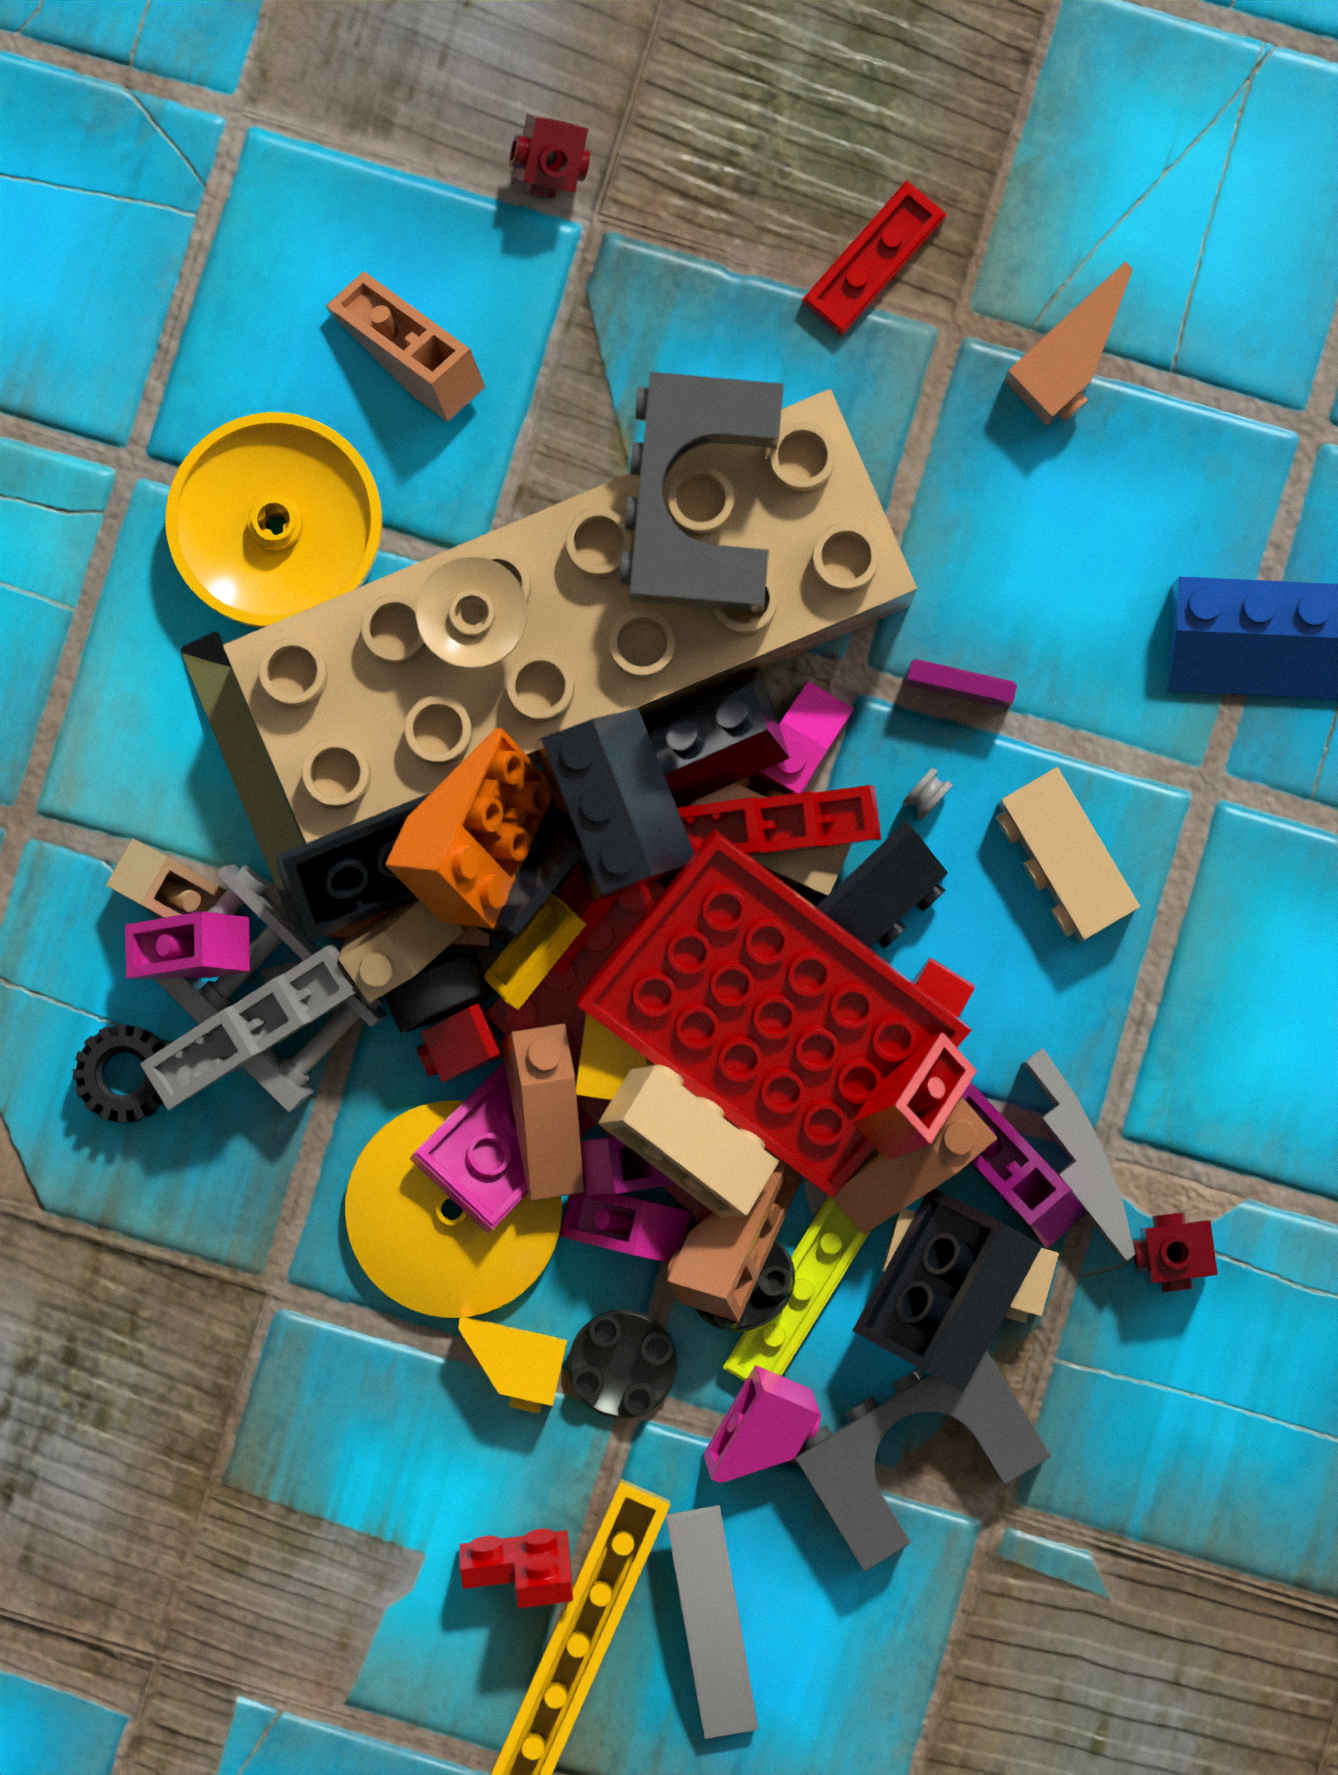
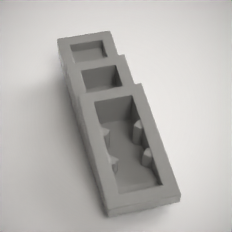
(249, 1027)
(1089, 1169)
(712, 1622)

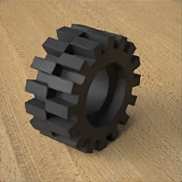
(90, 1074)

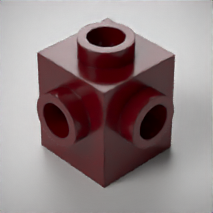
(538, 140)
(1195, 1252)

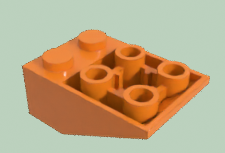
(473, 833)

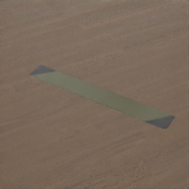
(243, 753)

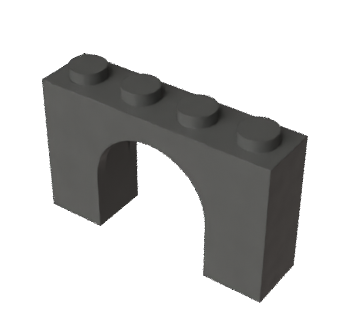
(678, 417)
(843, 1460)

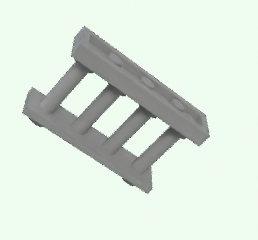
(285, 1077)

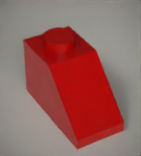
(459, 1045)
(915, 1098)

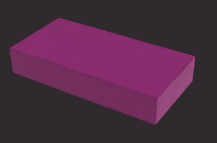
(961, 683)

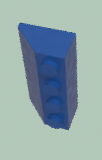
(1253, 638)

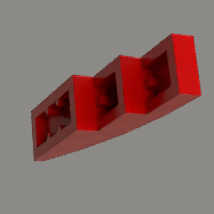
(788, 820)

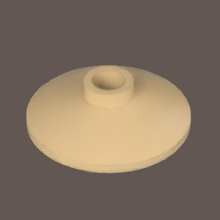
(466, 584)

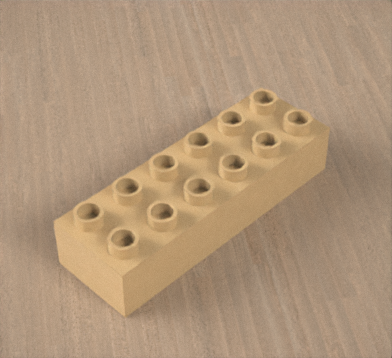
(375, 719)

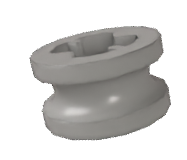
(927, 793)

